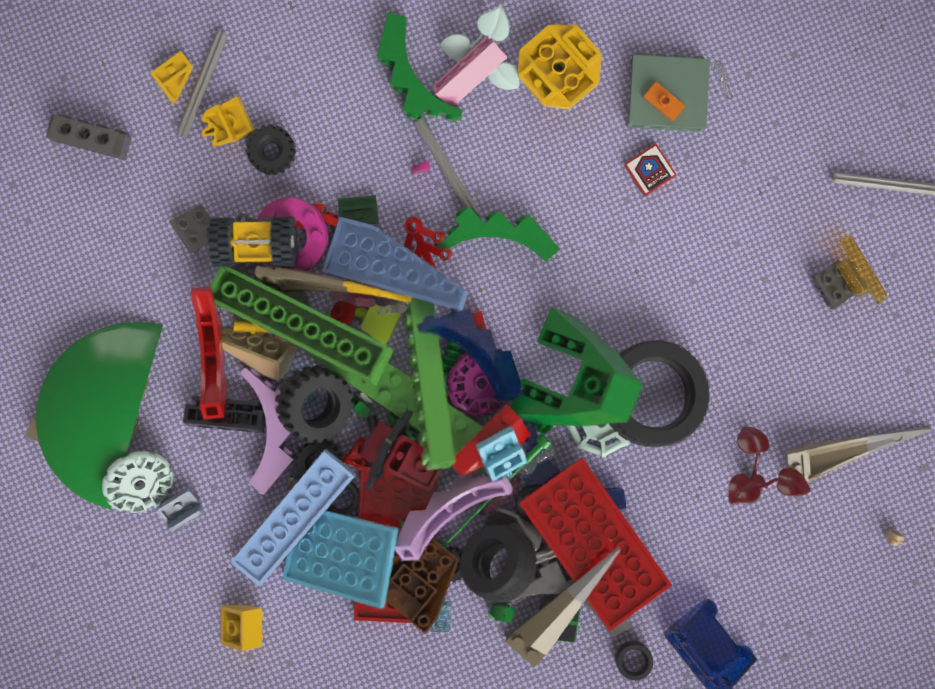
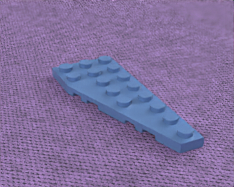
(375, 259)

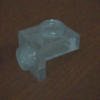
(443, 622)

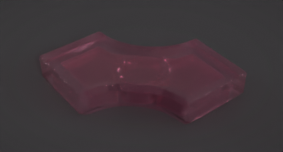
(354, 298)
(495, 501)

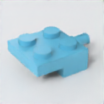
(501, 454)

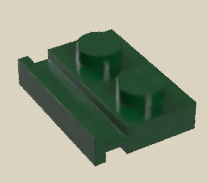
(359, 209)

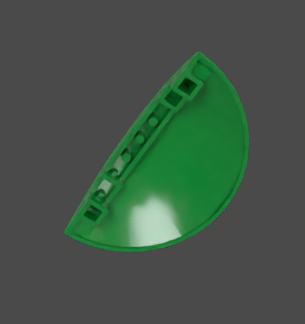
(93, 404)

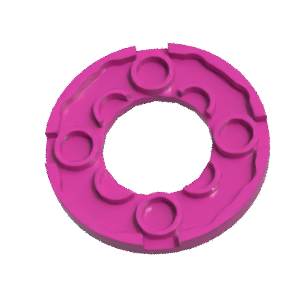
(313, 223)

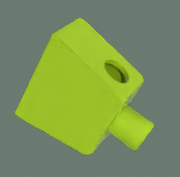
(378, 326)

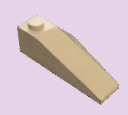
(263, 353)

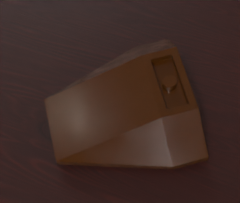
(421, 585)

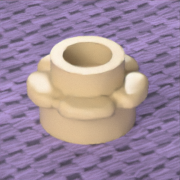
(894, 537)

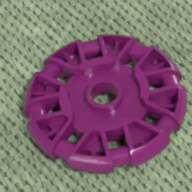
(470, 390)

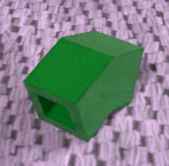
(360, 407)

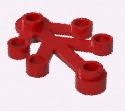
(424, 248)

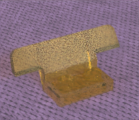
(859, 273)

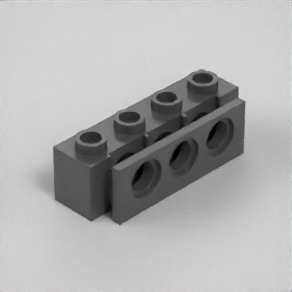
(116, 146)

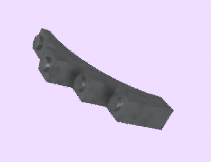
(551, 581)

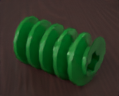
(451, 358)

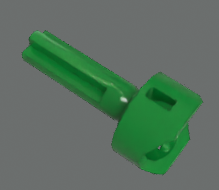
(501, 612)

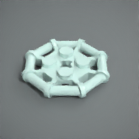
(600, 434)

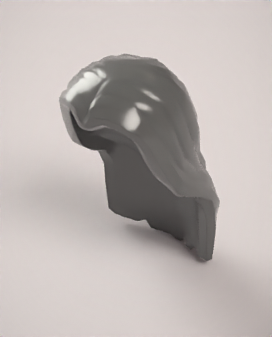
(516, 522)

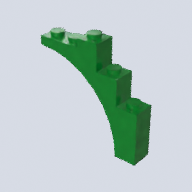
(418, 99)
(525, 232)

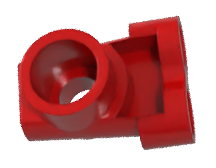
(353, 457)

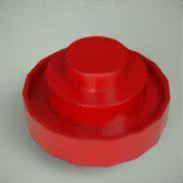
(343, 312)

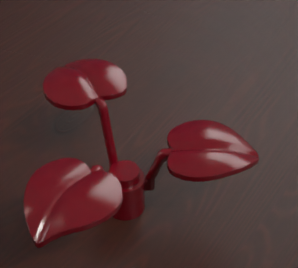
(748, 490)

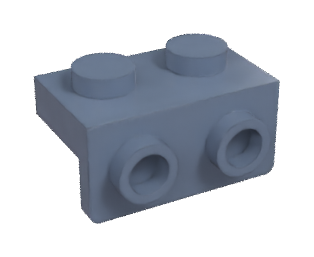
(180, 509)

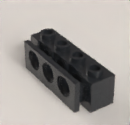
(232, 420)

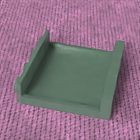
(679, 75)

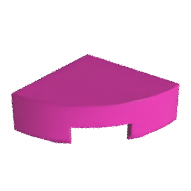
(423, 167)

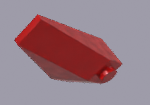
(468, 457)

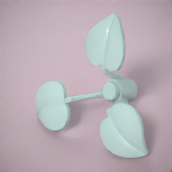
(495, 26)

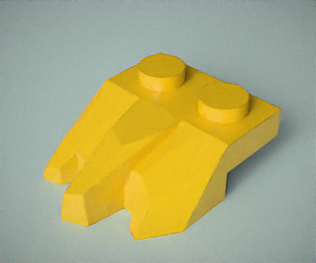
(227, 122)

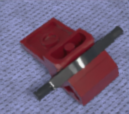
(397, 454)

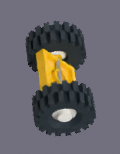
(252, 241)

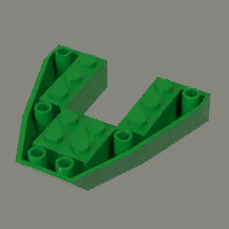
(603, 386)

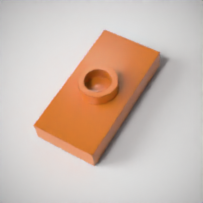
(664, 101)

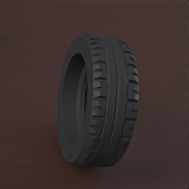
(696, 394)

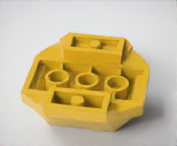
(565, 47)

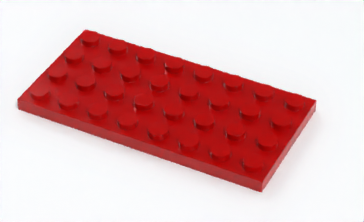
(387, 505)
(583, 529)

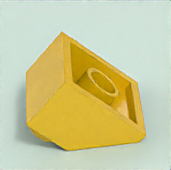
(241, 626)

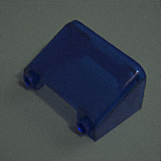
(709, 648)

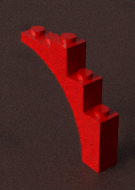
(211, 353)

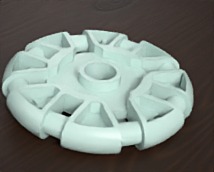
(134, 473)

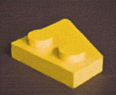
(173, 75)

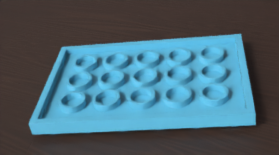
(344, 558)

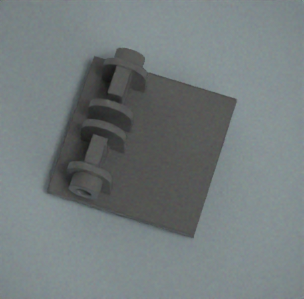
(192, 228)
(833, 286)

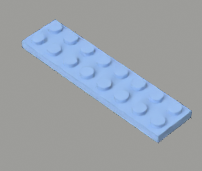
(293, 517)

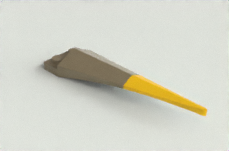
(293, 279)

